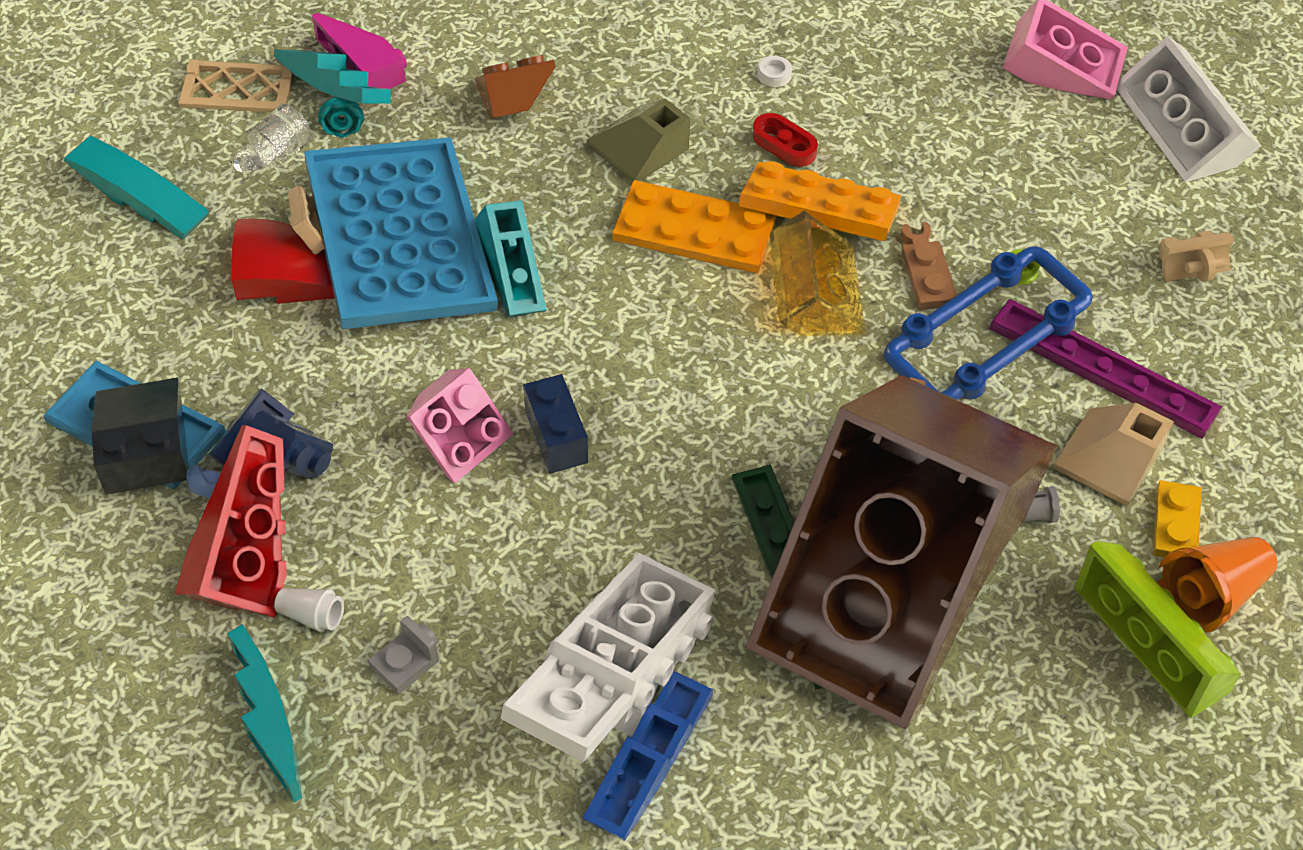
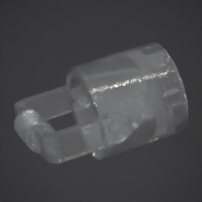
(273, 140)

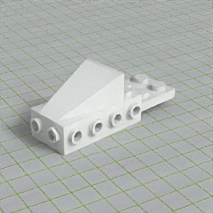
(612, 658)

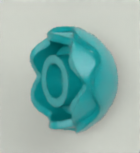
(331, 122)

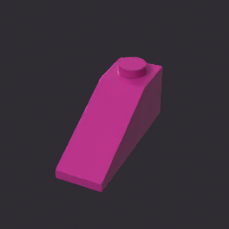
(362, 50)

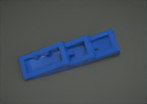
(648, 756)

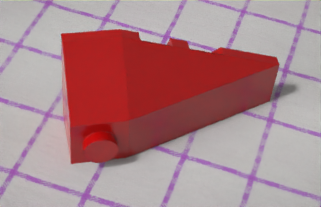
(238, 541)

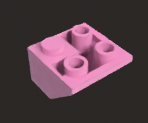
(458, 422)

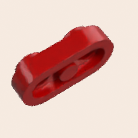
(790, 141)

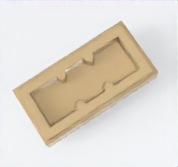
(304, 219)

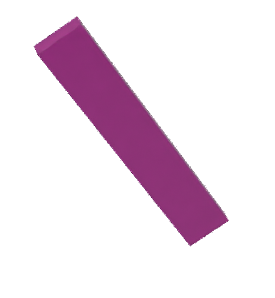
(1112, 371)

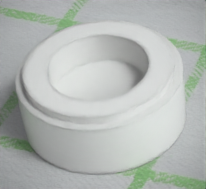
(774, 71)

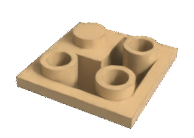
(1115, 449)

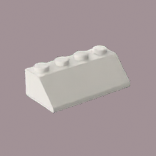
(1186, 113)

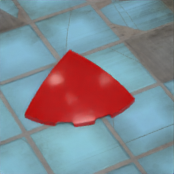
(276, 263)

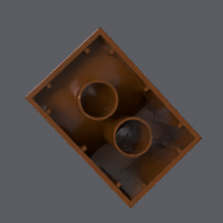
(896, 544)

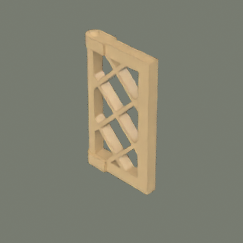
(194, 83)

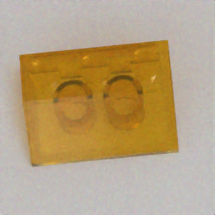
(815, 279)

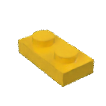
(1176, 517)

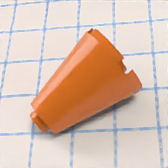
(1217, 577)

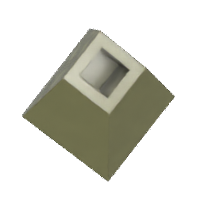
(643, 139)

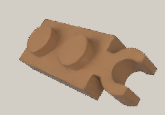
(927, 268)

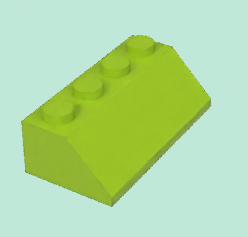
(1155, 628)

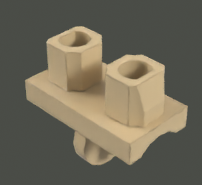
(1198, 256)

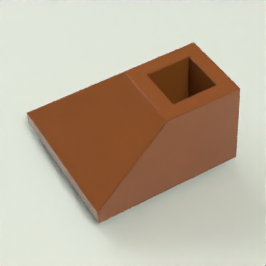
(514, 89)

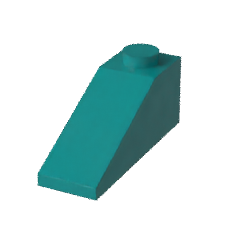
(511, 257)

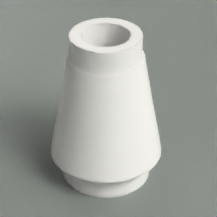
(311, 607)

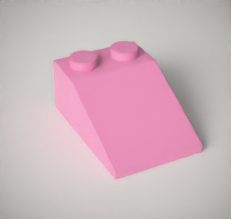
(1064, 52)

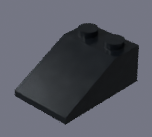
(139, 436)

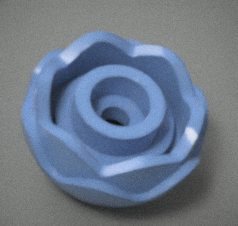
(201, 481)

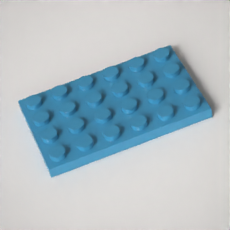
(398, 233)

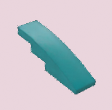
(329, 74)
(137, 185)
(267, 721)

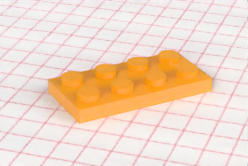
(833, 202)
(694, 226)

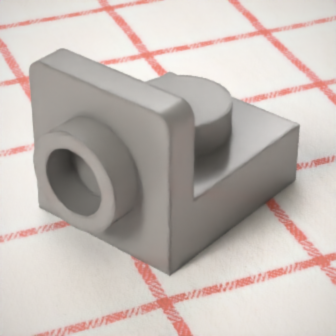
(406, 656)

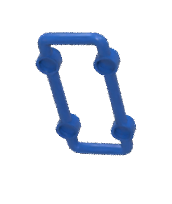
(1004, 272)

